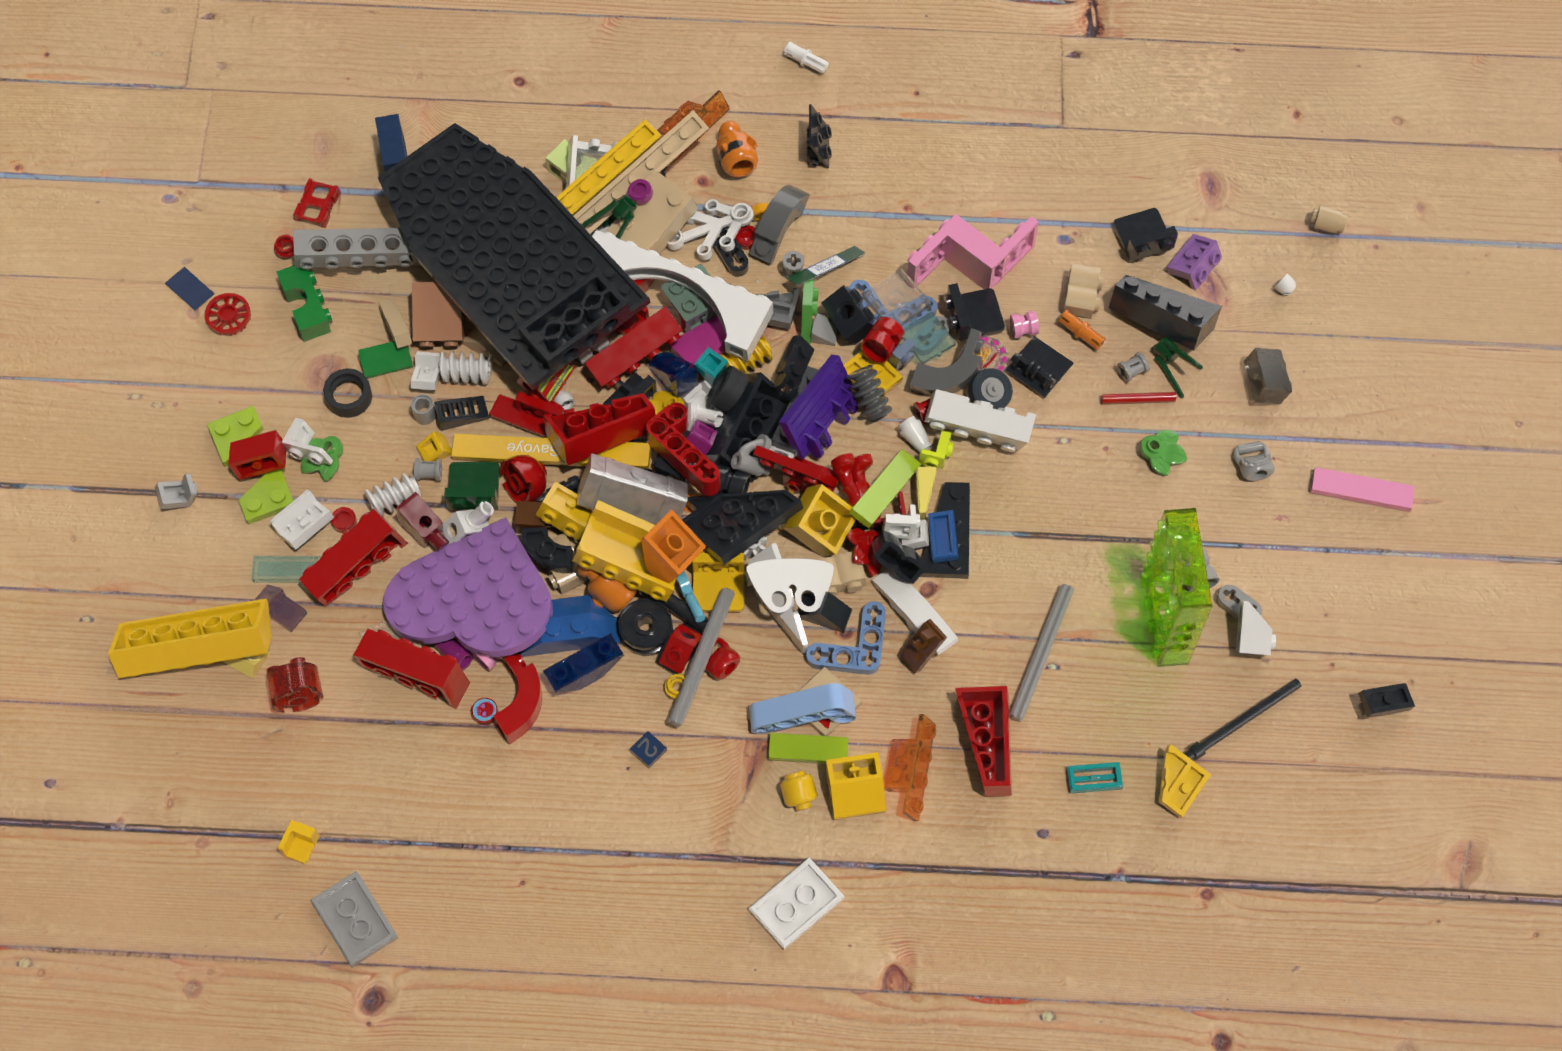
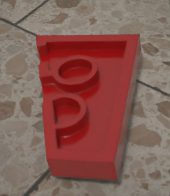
(792, 466)

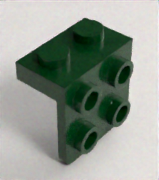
(472, 484)

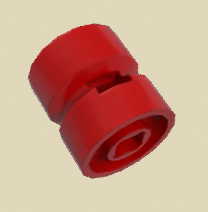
(882, 339)

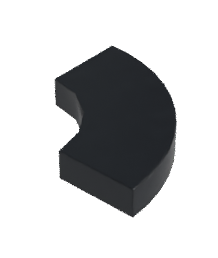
(546, 551)

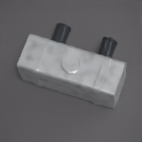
(630, 489)

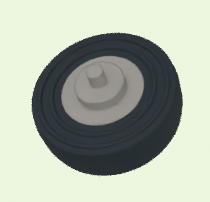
(990, 386)

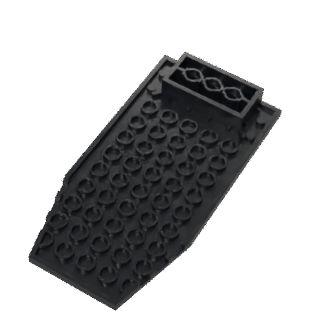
(508, 253)

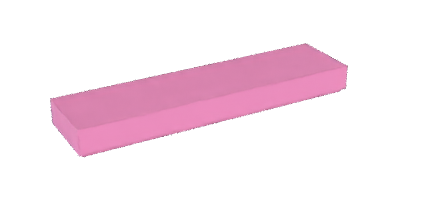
(1362, 489)

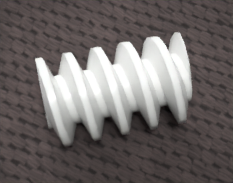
(465, 368)
(392, 494)

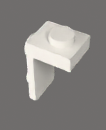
(297, 443)

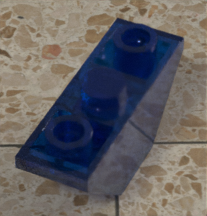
(674, 373)
(584, 665)

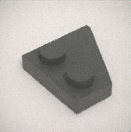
(783, 307)

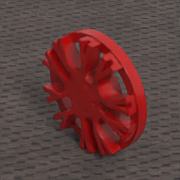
(227, 314)

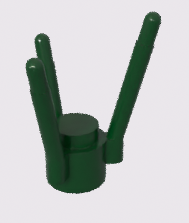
(621, 210)
(1169, 352)

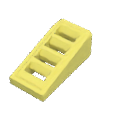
(924, 485)

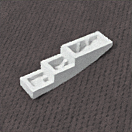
(912, 605)

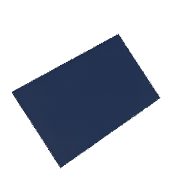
(189, 288)

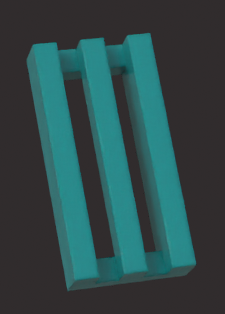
(1118, 785)

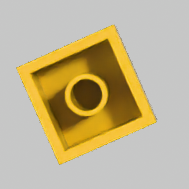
(822, 521)

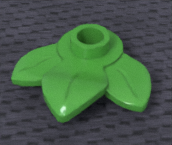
(1165, 451)
(326, 471)

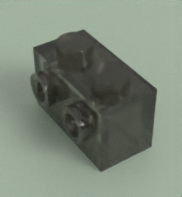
(1268, 376)

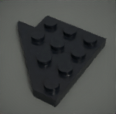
(738, 520)

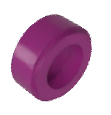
(640, 191)

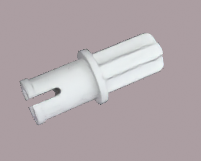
(805, 57)

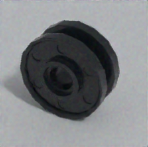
(645, 612)

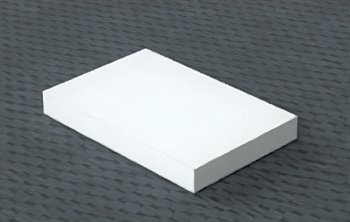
(796, 903)

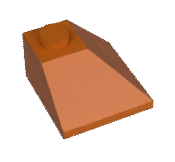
(670, 547)

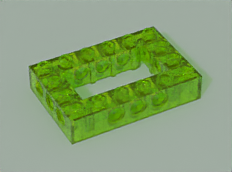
(1186, 611)

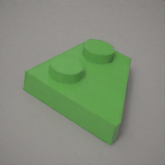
(809, 308)

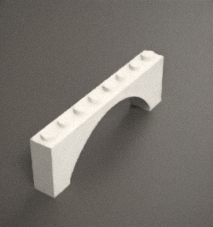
(739, 311)

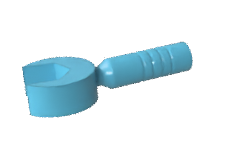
(686, 592)

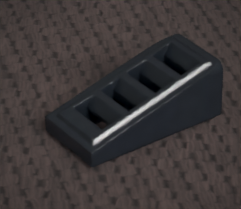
(463, 419)

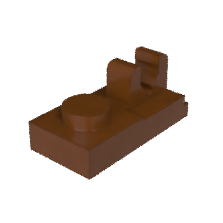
(922, 646)

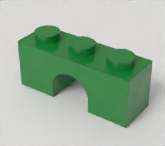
(311, 317)

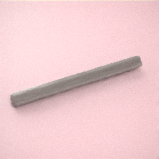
(1041, 652)
(701, 657)

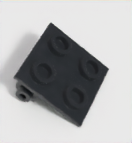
(818, 139)
(1039, 366)

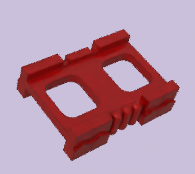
(324, 204)

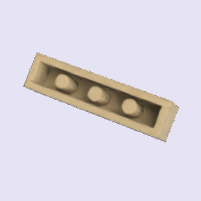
(395, 323)

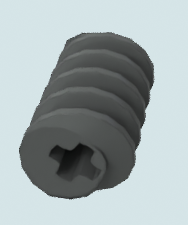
(869, 392)

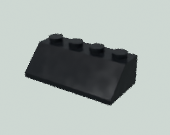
(753, 414)

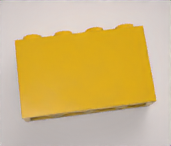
(615, 549)

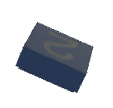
(648, 749)

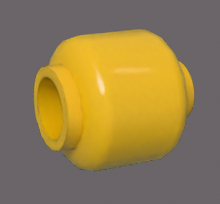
(798, 790)

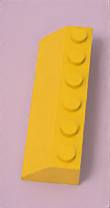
(191, 638)

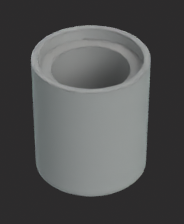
(421, 401)

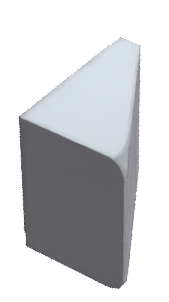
(824, 330)

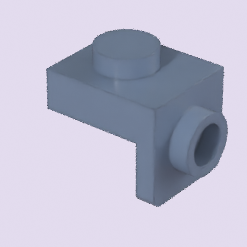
(902, 354)

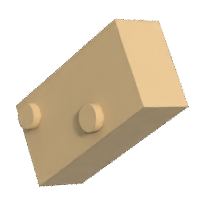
(659, 218)

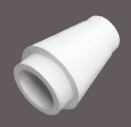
(915, 433)

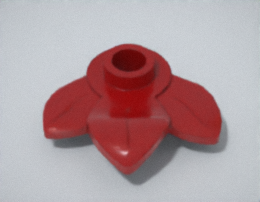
(863, 549)

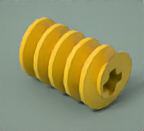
(761, 350)

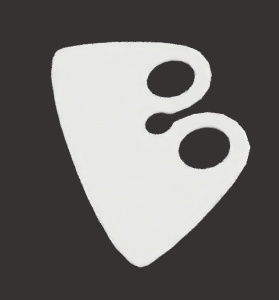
(779, 574)

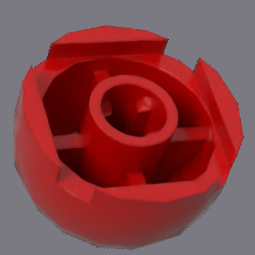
(524, 478)

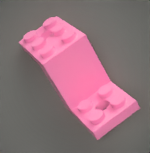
(972, 252)

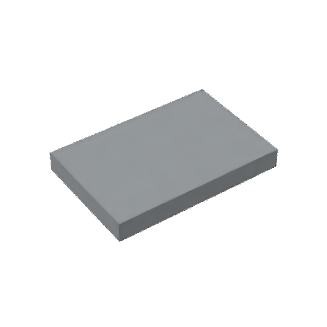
(354, 919)

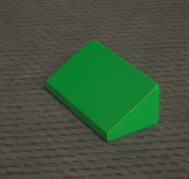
(384, 359)

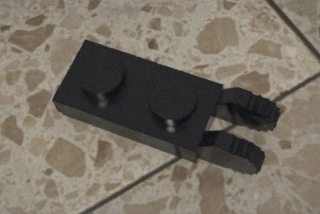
(793, 366)

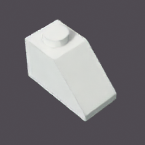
(1253, 632)

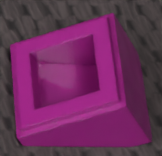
(701, 436)

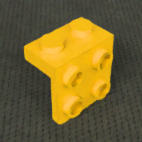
(712, 576)

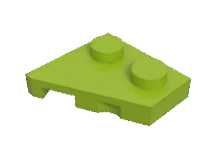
(233, 428)
(266, 497)

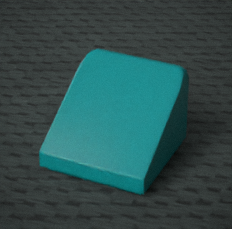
(710, 365)

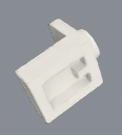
(902, 525)

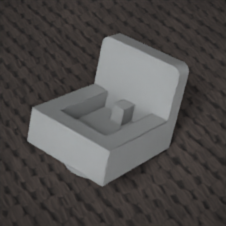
(176, 493)

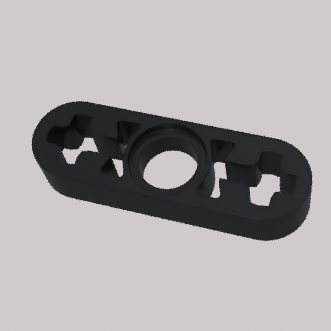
(726, 257)

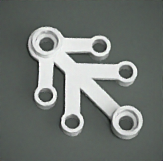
(713, 227)

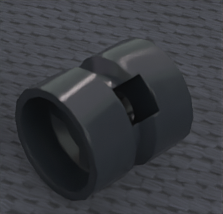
(733, 482)

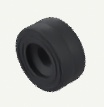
(727, 389)

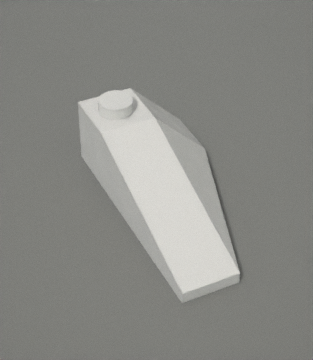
(790, 619)

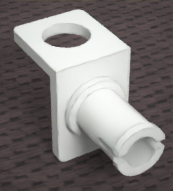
(699, 412)
(468, 521)

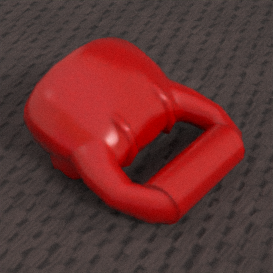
(722, 661)

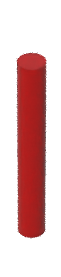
(1138, 397)

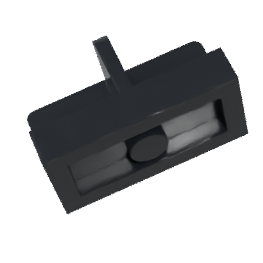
(632, 386)

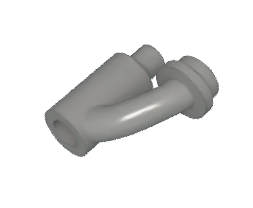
(744, 462)

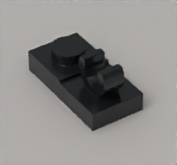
(1385, 700)

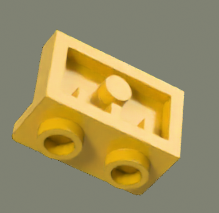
(562, 511)

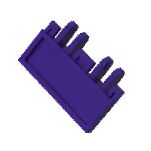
(817, 406)

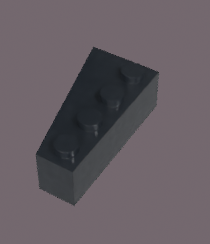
(1165, 310)

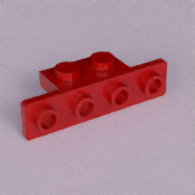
(525, 411)

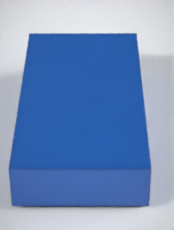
(943, 536)

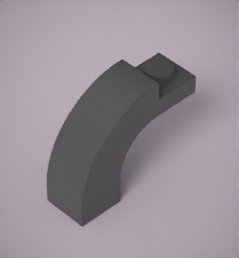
(778, 216)
(953, 377)

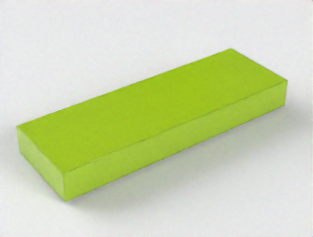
(806, 748)

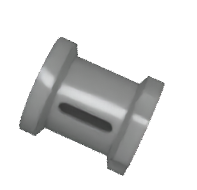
(788, 264)
(1133, 367)
(428, 469)

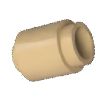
(1329, 219)

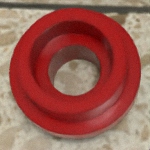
(281, 242)

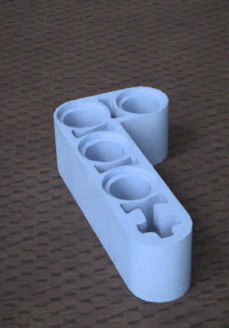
(803, 707)

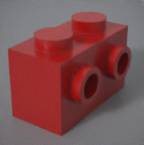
(257, 455)

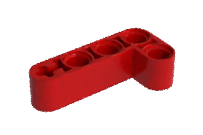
(703, 474)

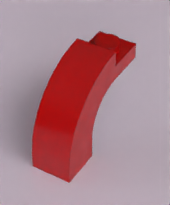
(524, 710)

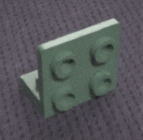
(688, 304)

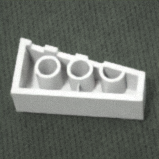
(979, 420)

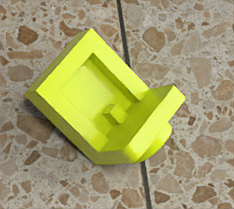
(938, 458)

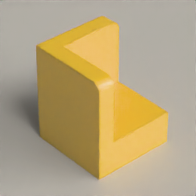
(298, 842)

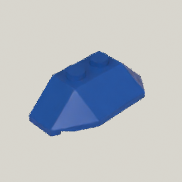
(574, 626)

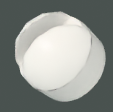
(1286, 285)
(565, 399)

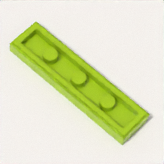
(885, 488)

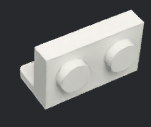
(301, 520)

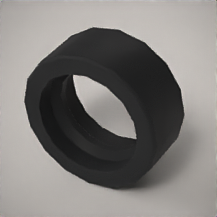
(345, 376)

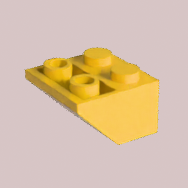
(856, 785)

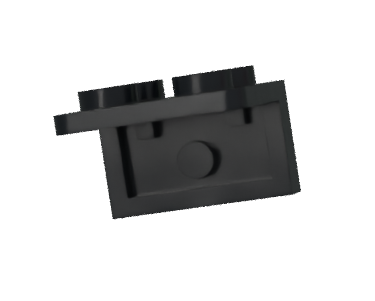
(1144, 234)
(973, 310)

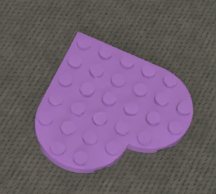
(473, 591)

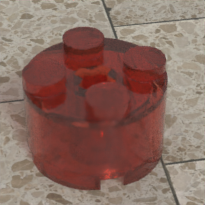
(294, 685)

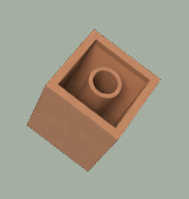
(435, 316)

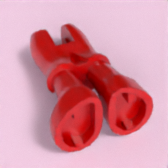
(852, 475)

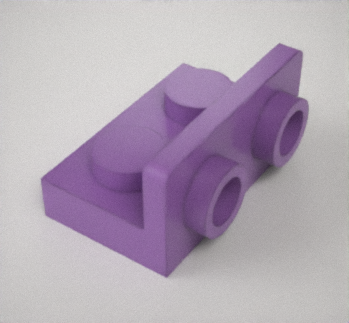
(1196, 260)

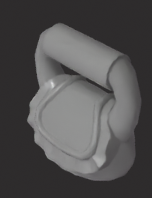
(1256, 466)

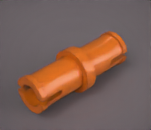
(1081, 330)

